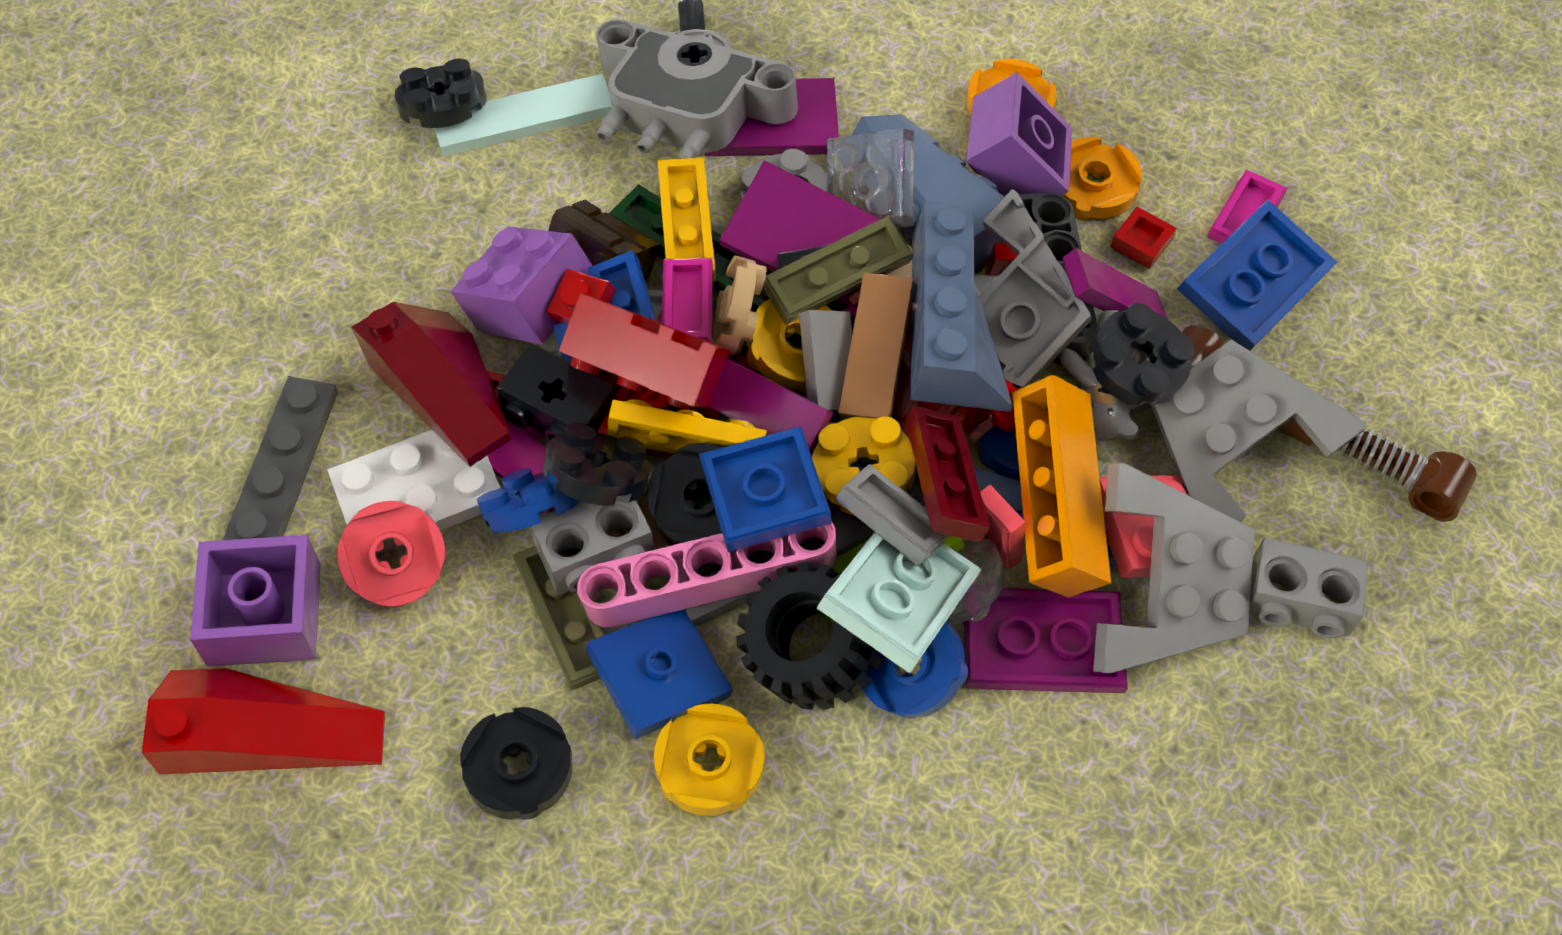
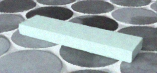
(528, 114)

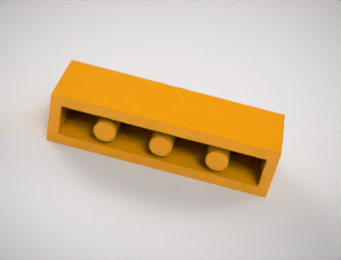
(1060, 487)

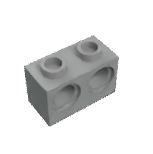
(587, 529)
(1307, 577)

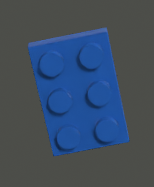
(1257, 275)

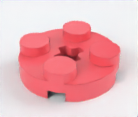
(365, 538)

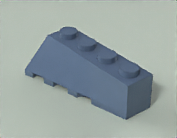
(943, 181)
(949, 330)

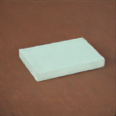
(895, 601)

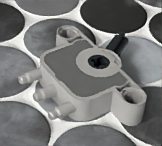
(688, 84)

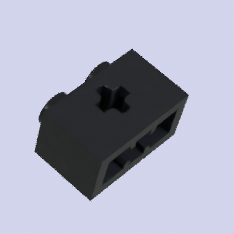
(551, 394)

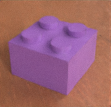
(1019, 140)
(516, 281)
(256, 600)

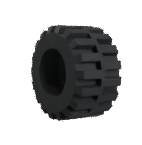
(768, 633)

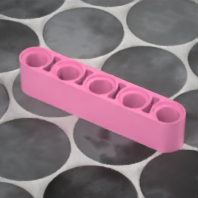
(685, 586)

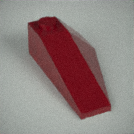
(437, 374)

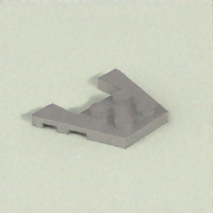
(1031, 301)
(1232, 406)
(1195, 574)

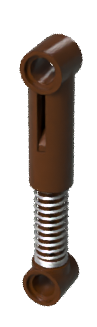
(1434, 483)

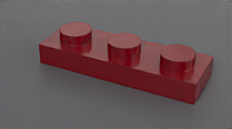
(946, 474)

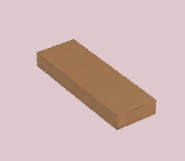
(876, 346)

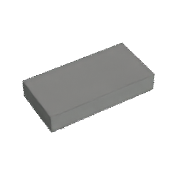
(826, 350)
(891, 514)

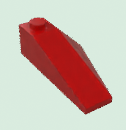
(252, 723)

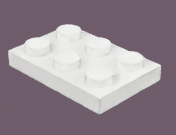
(418, 473)

